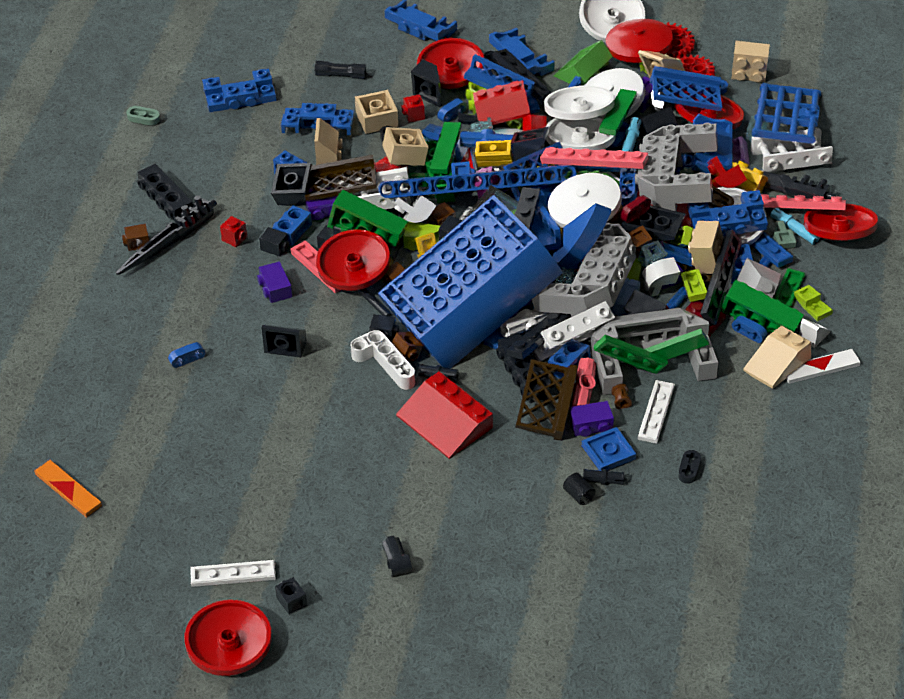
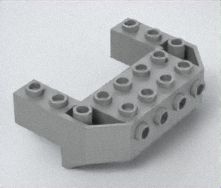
(665, 153)
(597, 279)
(649, 330)

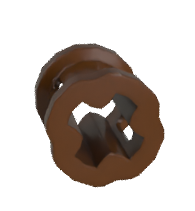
(621, 396)

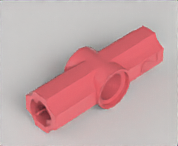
(584, 382)

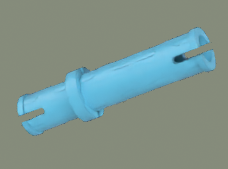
(631, 134)
(796, 227)

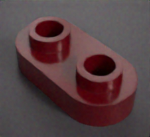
(635, 209)

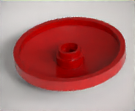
(634, 35)
(452, 59)
(729, 111)
(845, 224)
(353, 260)
(228, 637)

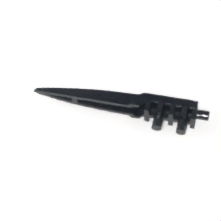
(794, 187)
(183, 226)

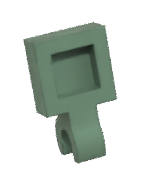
(784, 237)

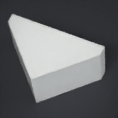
(813, 332)

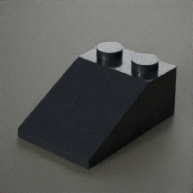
(659, 222)

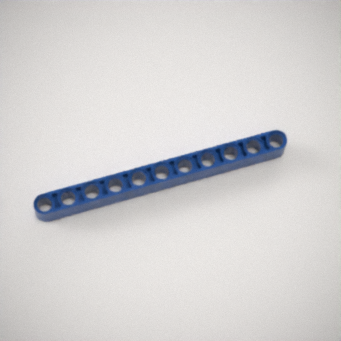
(468, 181)

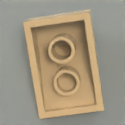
(778, 357)

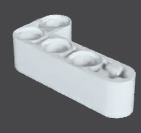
(377, 345)

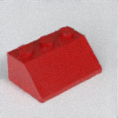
(502, 102)

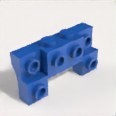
(419, 23)
(516, 45)
(239, 94)
(309, 112)
(725, 145)
(739, 218)

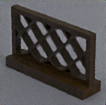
(333, 172)
(563, 399)

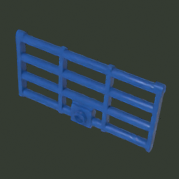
(802, 115)

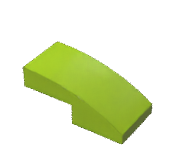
(811, 302)

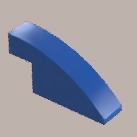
(581, 235)

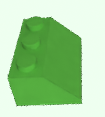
(585, 63)

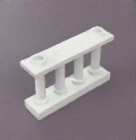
(793, 159)
(377, 199)
(577, 328)

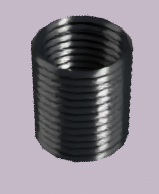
(577, 487)

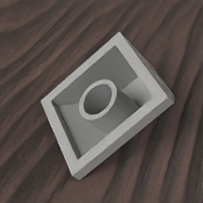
(759, 277)

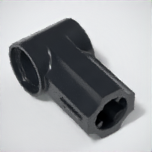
(396, 557)

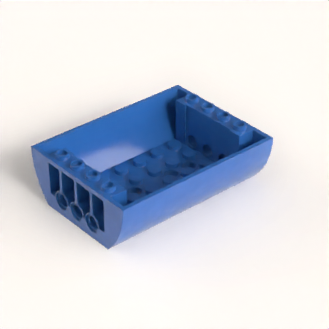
(478, 290)

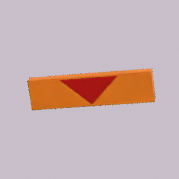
(68, 488)

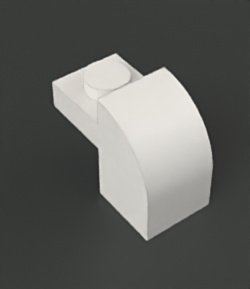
(418, 211)
(660, 273)

